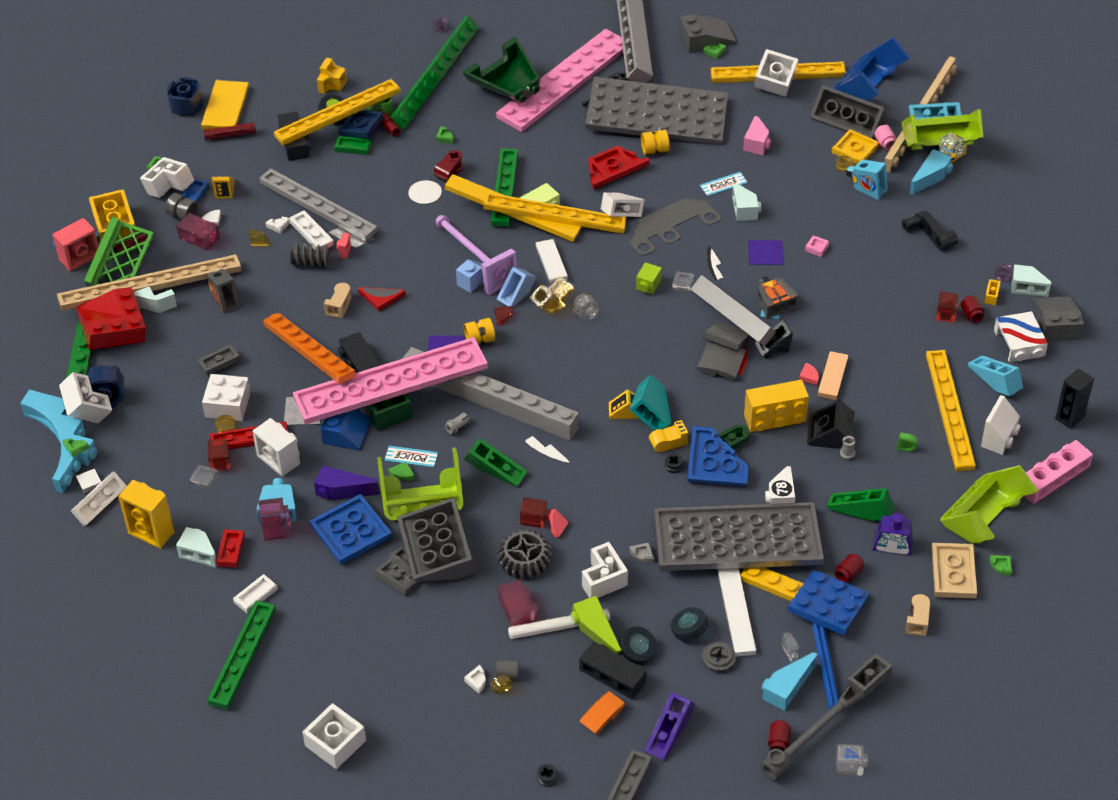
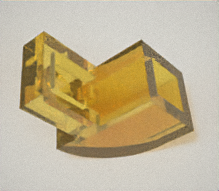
(552, 298)

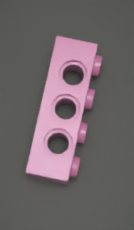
(1058, 469)

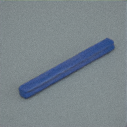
(826, 665)

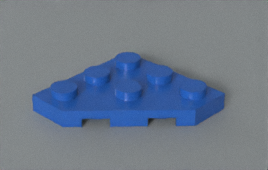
(714, 460)

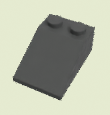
(702, 31)
(1058, 318)

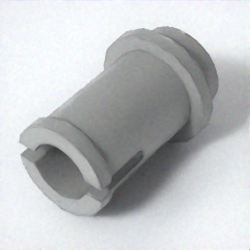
(454, 425)
(847, 451)

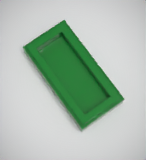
(353, 145)

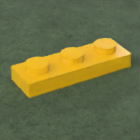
(771, 582)

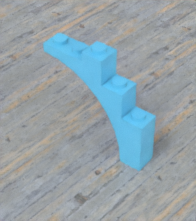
(52, 413)

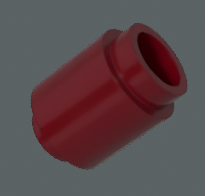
(972, 309)
(849, 568)
(779, 735)

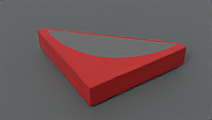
(381, 297)

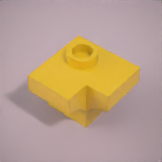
(331, 77)

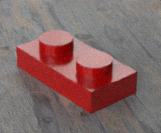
(230, 548)

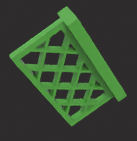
(106, 248)

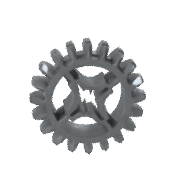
(514, 548)

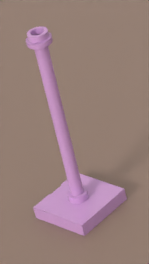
(494, 270)

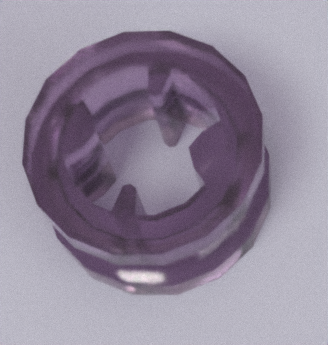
(440, 24)
(1003, 277)

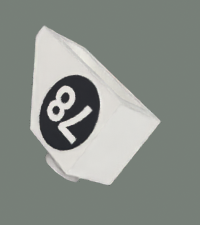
(781, 488)

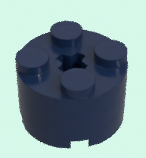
(185, 96)
(107, 381)

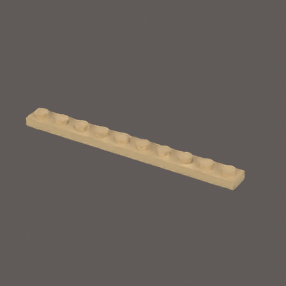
(930, 97)
(155, 280)

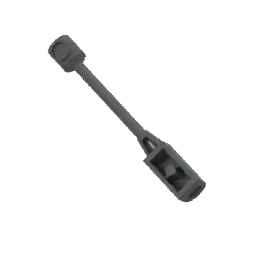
(859, 686)

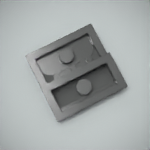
(721, 360)
(397, 572)

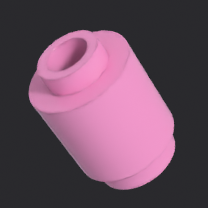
(885, 136)

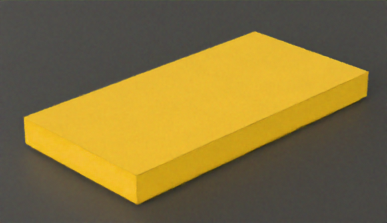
(225, 104)

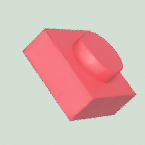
(344, 245)

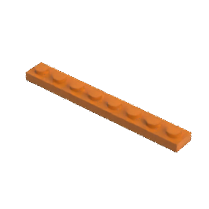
(309, 348)

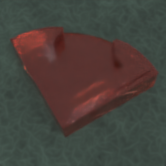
(503, 314)

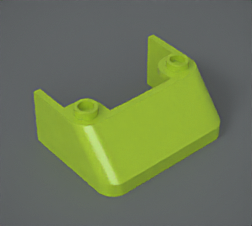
(930, 130)
(985, 500)
(402, 501)

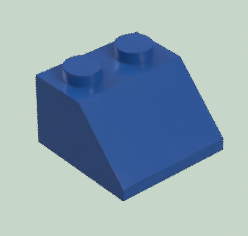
(346, 429)

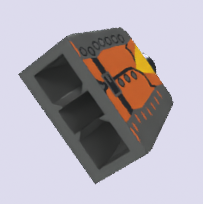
(221, 284)
(776, 297)

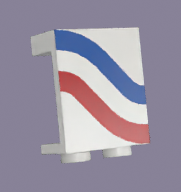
(1022, 336)

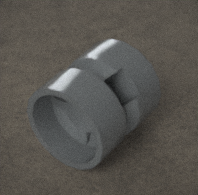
(181, 206)

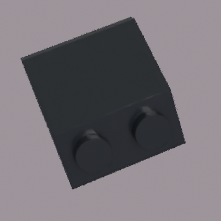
(830, 425)

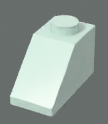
(745, 203)
(1029, 281)
(196, 547)

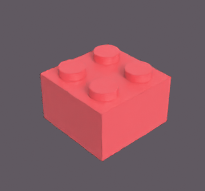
(76, 244)

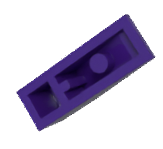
(340, 484)
(670, 725)

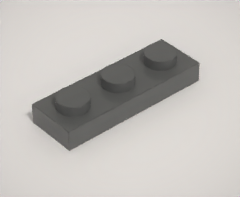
(631, 776)

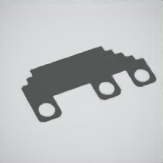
(667, 217)

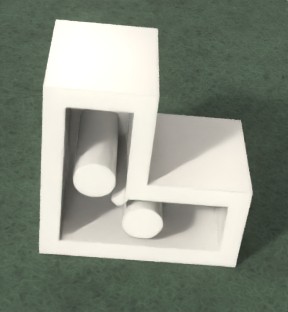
(166, 175)
(82, 401)
(606, 574)

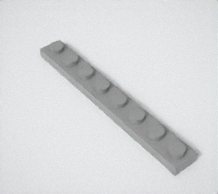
(318, 204)

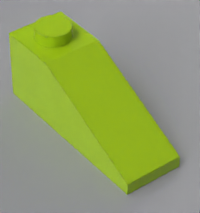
(594, 624)

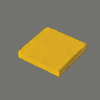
(855, 146)

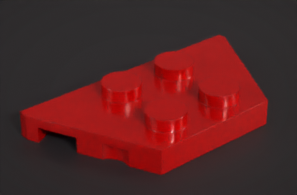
(613, 165)

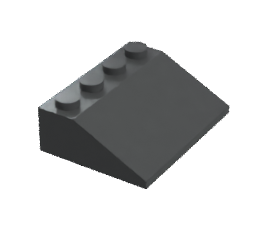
(437, 542)

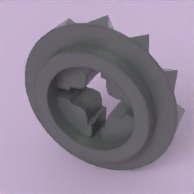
(712, 651)

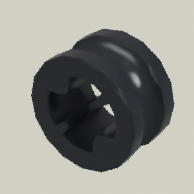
(673, 458)
(550, 770)

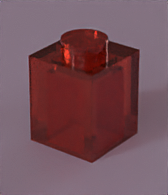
(947, 306)
(219, 454)
(534, 512)

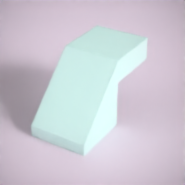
(157, 303)

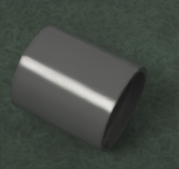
(507, 667)

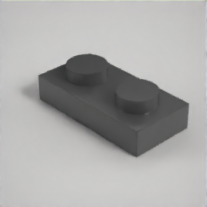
(218, 360)

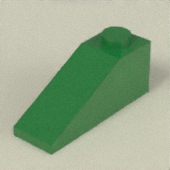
(494, 463)
(863, 504)

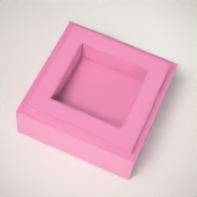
(817, 246)

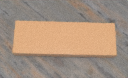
(833, 375)

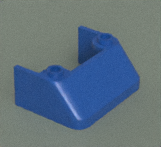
(871, 69)

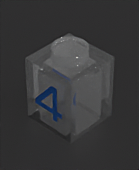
(850, 759)

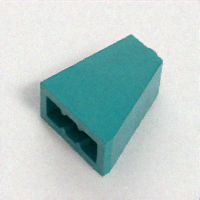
(651, 404)

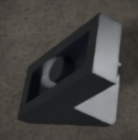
(781, 338)

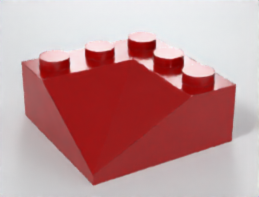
(112, 319)

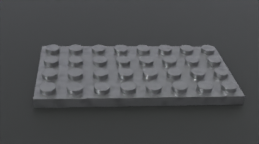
(651, 107)
(738, 536)

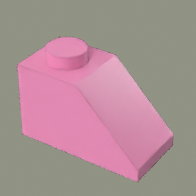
(757, 137)

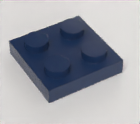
(361, 124)

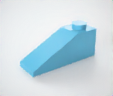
(935, 110)
(932, 171)
(999, 375)
(787, 681)

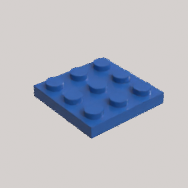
(350, 529)
(828, 602)

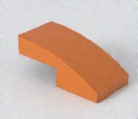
(601, 712)

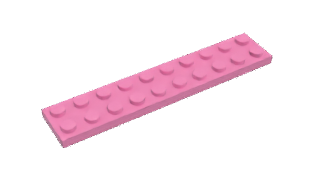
(563, 80)
(390, 380)

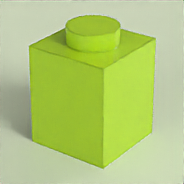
(648, 278)

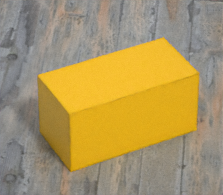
(992, 292)

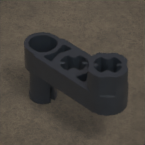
(932, 229)

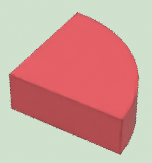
(809, 374)
(557, 523)

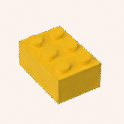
(111, 205)
(776, 406)
(146, 513)

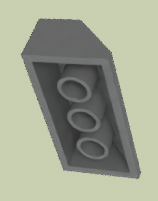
(848, 112)

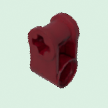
(449, 165)

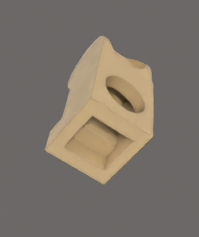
(339, 302)
(920, 615)

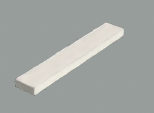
(736, 612)

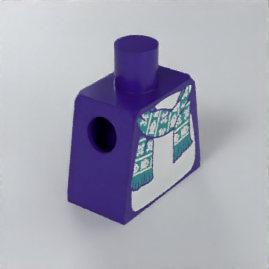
(894, 535)

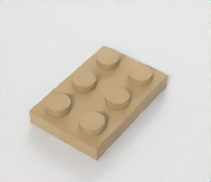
(954, 570)

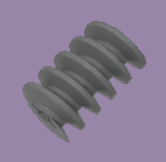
(310, 256)

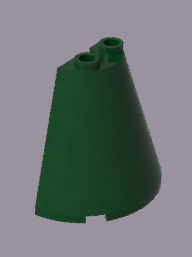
(508, 76)

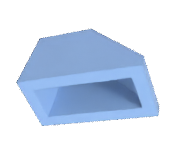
(469, 275)
(516, 286)

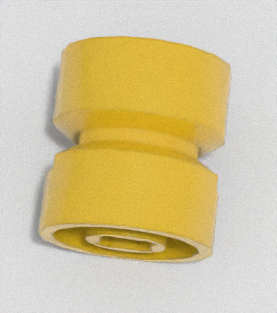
(653, 142)
(472, 330)

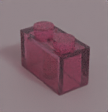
(198, 231)
(273, 519)
(517, 603)

